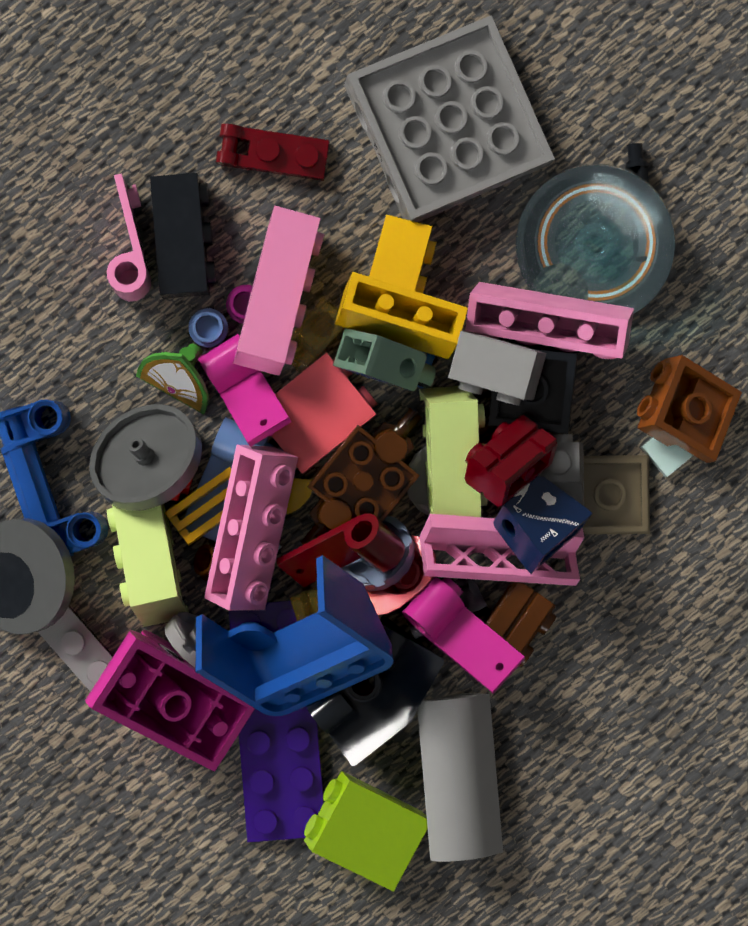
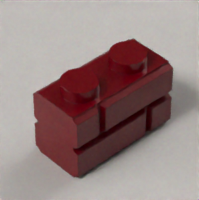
(509, 460)

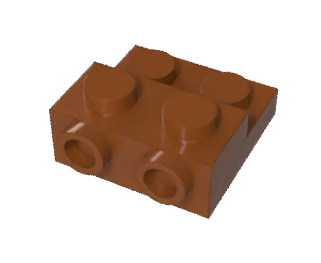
(688, 407)

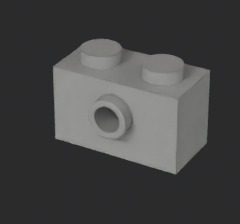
(496, 366)

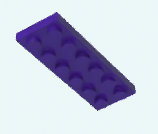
(278, 755)

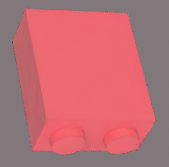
(322, 412)

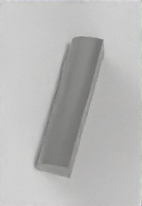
(460, 777)

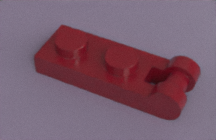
(274, 152)

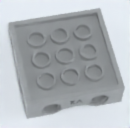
(448, 120)

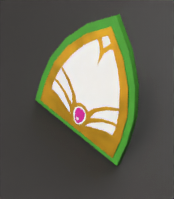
(177, 376)

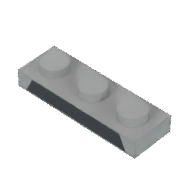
(78, 647)

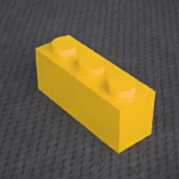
(401, 315)

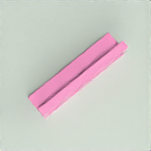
(479, 535)

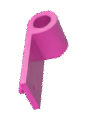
(244, 393)
(461, 635)

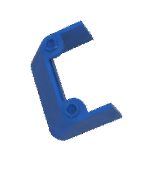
(304, 659)

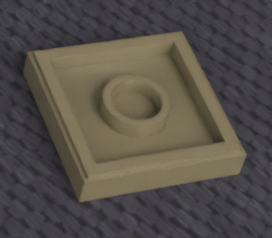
(617, 494)

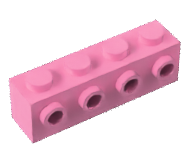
(277, 291)
(549, 320)
(250, 527)

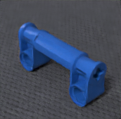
(19, 433)

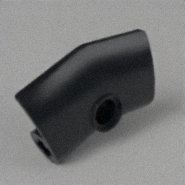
(367, 721)

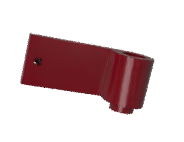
(359, 538)

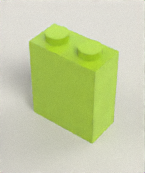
(365, 830)

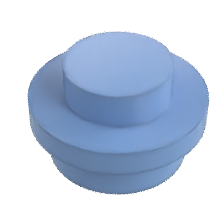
(208, 328)

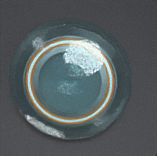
(596, 237)

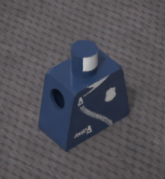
(540, 522)

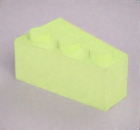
(450, 434)
(148, 564)

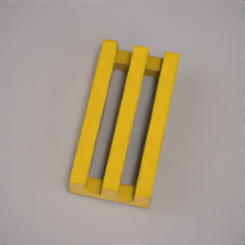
(197, 495)

